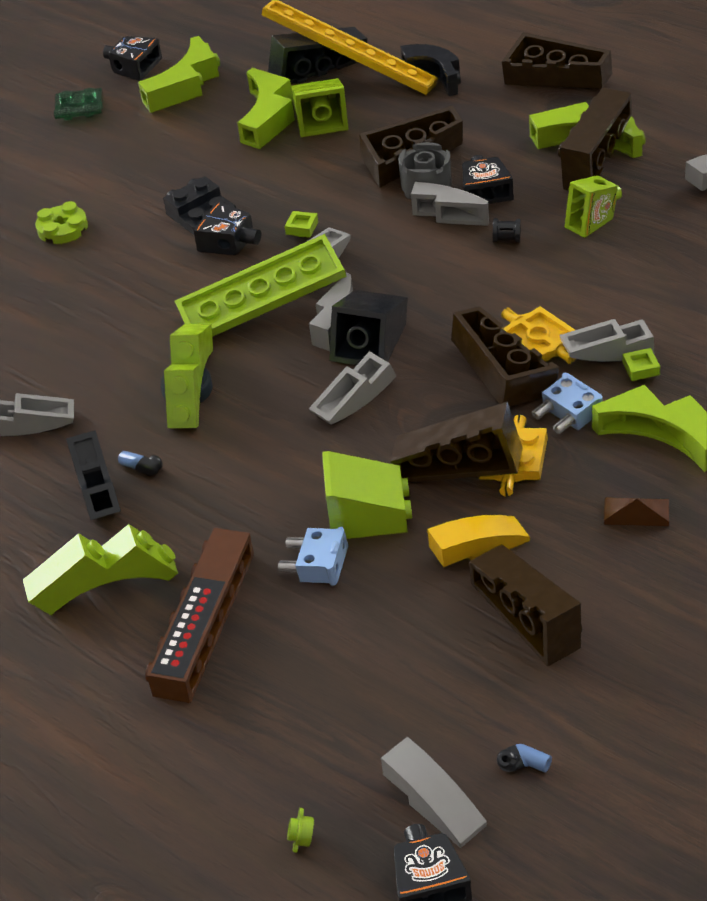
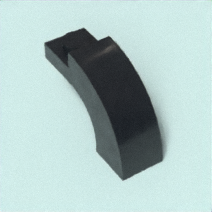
(435, 61)
(93, 475)

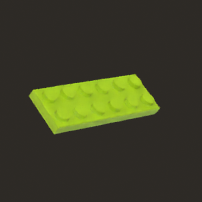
(263, 286)

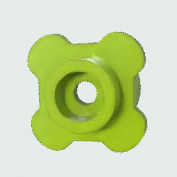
(300, 830)

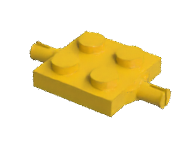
(539, 331)
(532, 457)

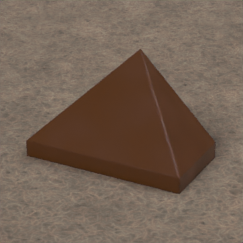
(636, 511)

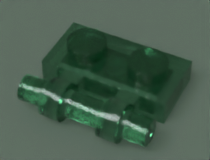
(78, 103)

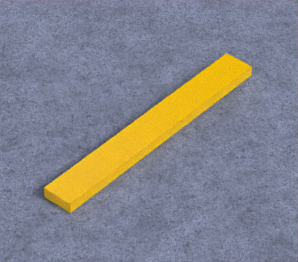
(350, 46)

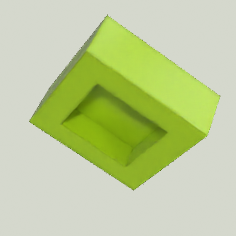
(301, 224)
(641, 364)

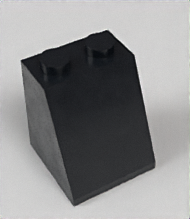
(364, 324)

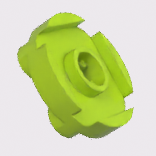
(68, 215)

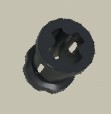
(514, 230)

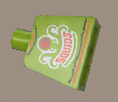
(590, 204)

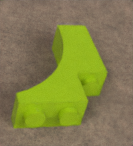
(183, 79)
(271, 111)
(554, 126)
(183, 378)
(641, 413)
(87, 564)

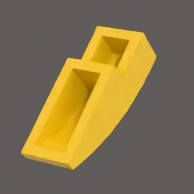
(474, 536)

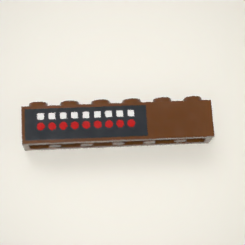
(200, 615)

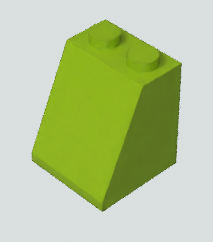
(320, 107)
(365, 496)

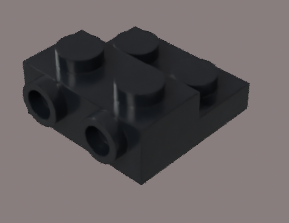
(193, 202)

